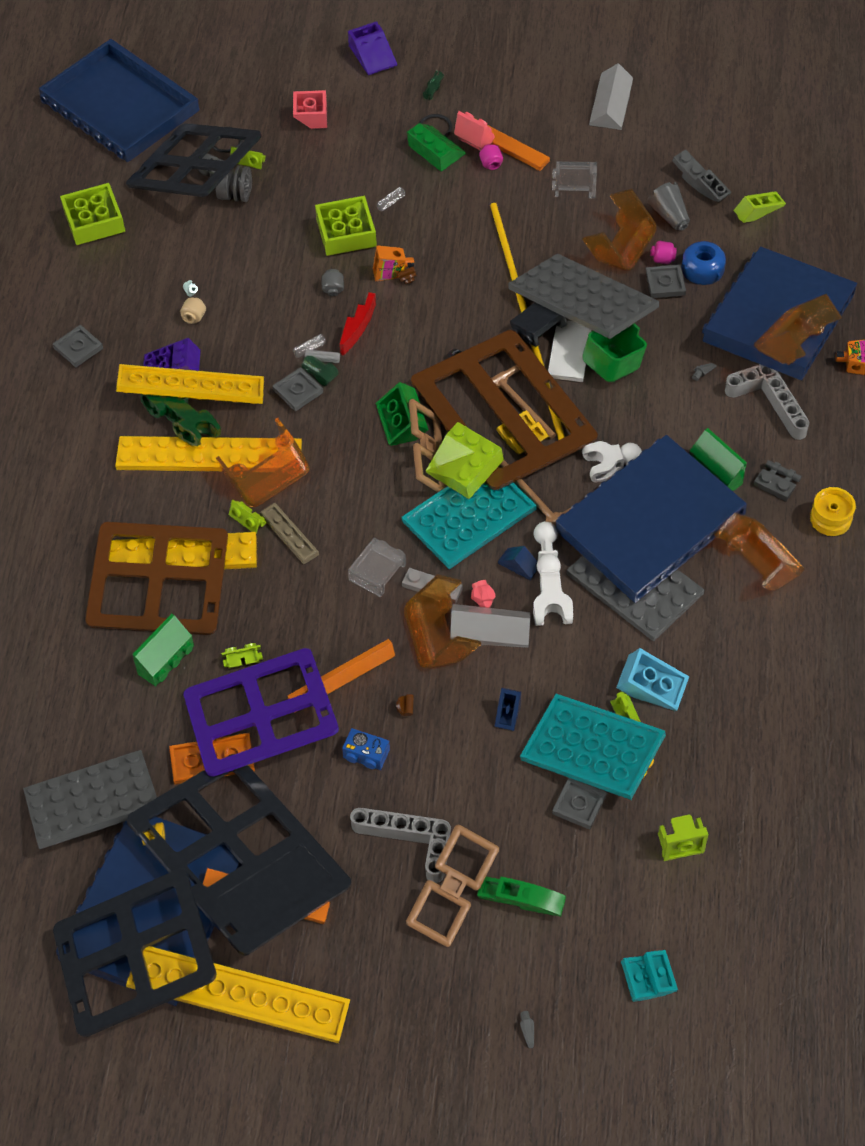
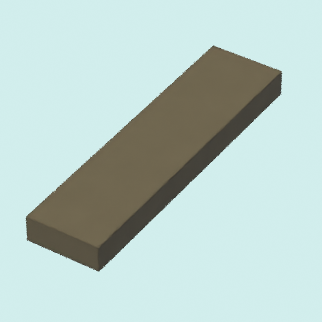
(289, 533)

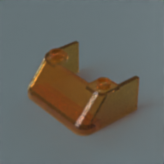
(633, 237)
(787, 334)
(271, 474)
(761, 549)
(429, 627)

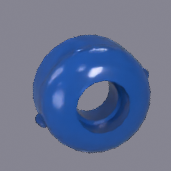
(702, 271)

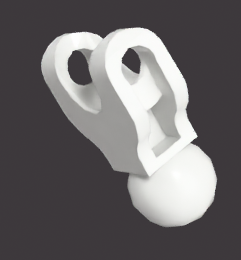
(611, 458)

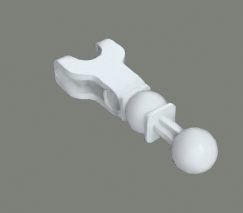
(548, 566)

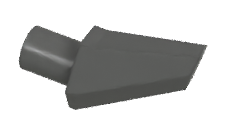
(701, 371)
(527, 1027)

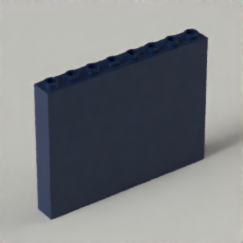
(119, 100)
(762, 295)
(649, 517)
(133, 865)

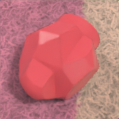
(482, 594)

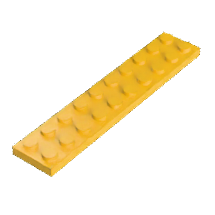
(178, 455)
(252, 996)

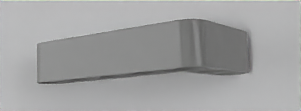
(777, 393)
(408, 833)

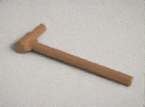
(501, 381)
(550, 516)

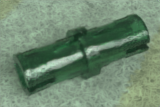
(433, 85)

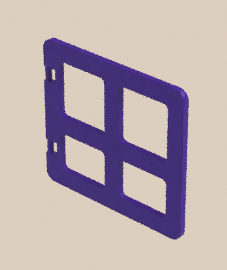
(260, 714)

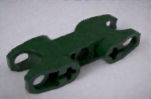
(186, 420)

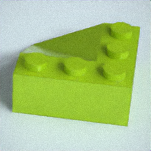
(92, 213)
(345, 225)
(464, 460)

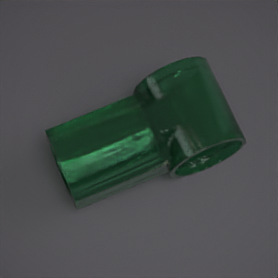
(323, 372)

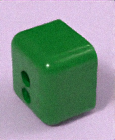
(615, 356)

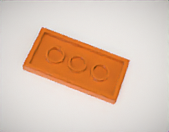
(188, 762)

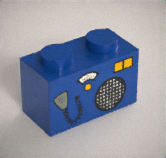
(365, 749)

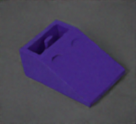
(371, 48)
(179, 355)

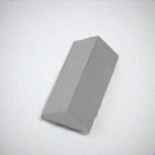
(612, 98)
(491, 625)

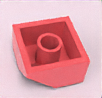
(310, 108)

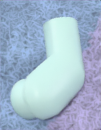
(190, 288)

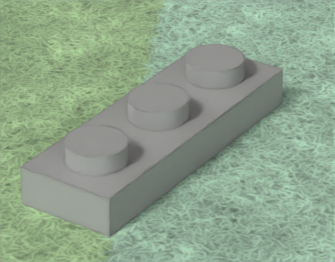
(416, 580)

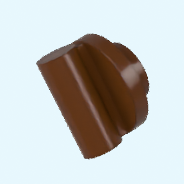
(407, 275)
(405, 705)

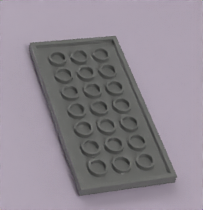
(584, 295)

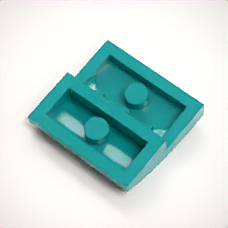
(649, 975)

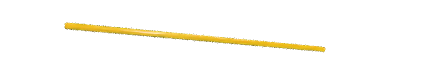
(522, 304)

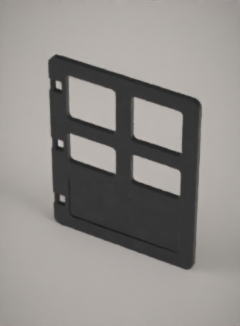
(269, 888)

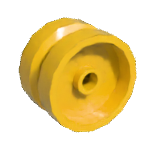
(832, 511)

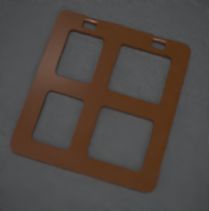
(156, 572)

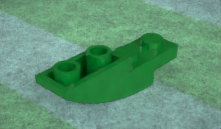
(522, 894)

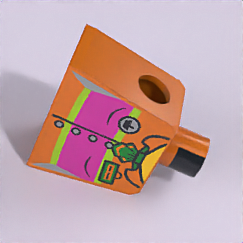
(389, 262)
(853, 356)

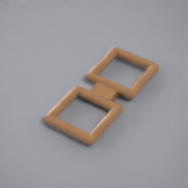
(428, 445)
(452, 885)

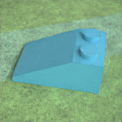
(652, 680)

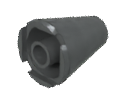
(670, 205)

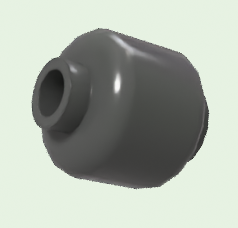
(332, 282)

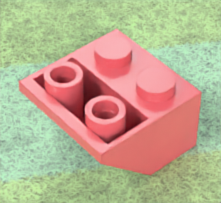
(472, 131)

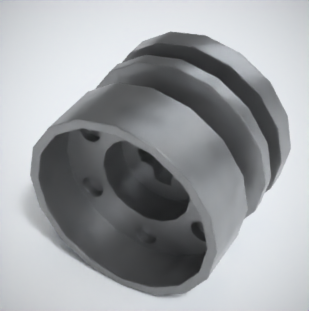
(237, 184)

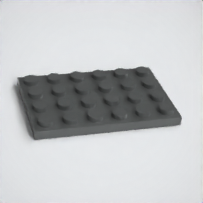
(653, 611)
(88, 798)

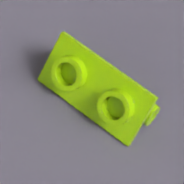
(251, 159)
(244, 516)
(234, 656)
(623, 706)

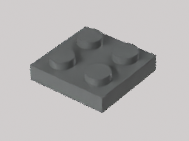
(665, 281)
(78, 346)
(297, 389)
(579, 803)

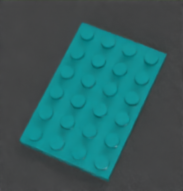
(460, 526)
(593, 746)

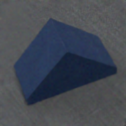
(519, 561)
(508, 709)

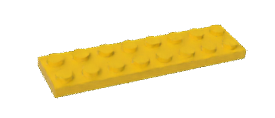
(190, 384)
(240, 551)

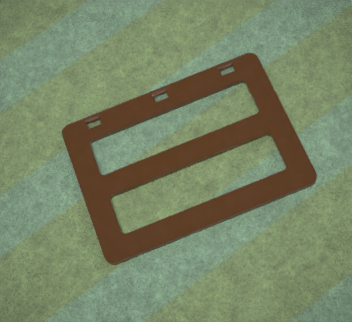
(537, 454)

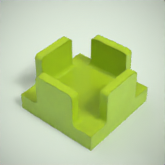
(686, 840)

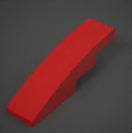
(356, 326)

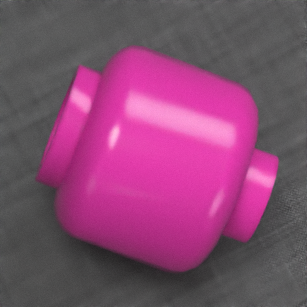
(491, 157)
(663, 252)

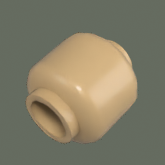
(193, 310)

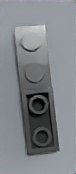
(703, 181)

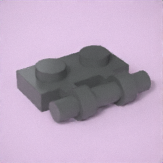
(777, 485)

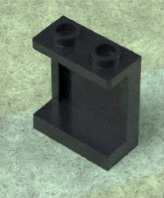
(535, 321)

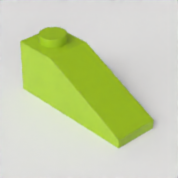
(758, 205)

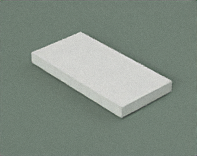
(567, 352)

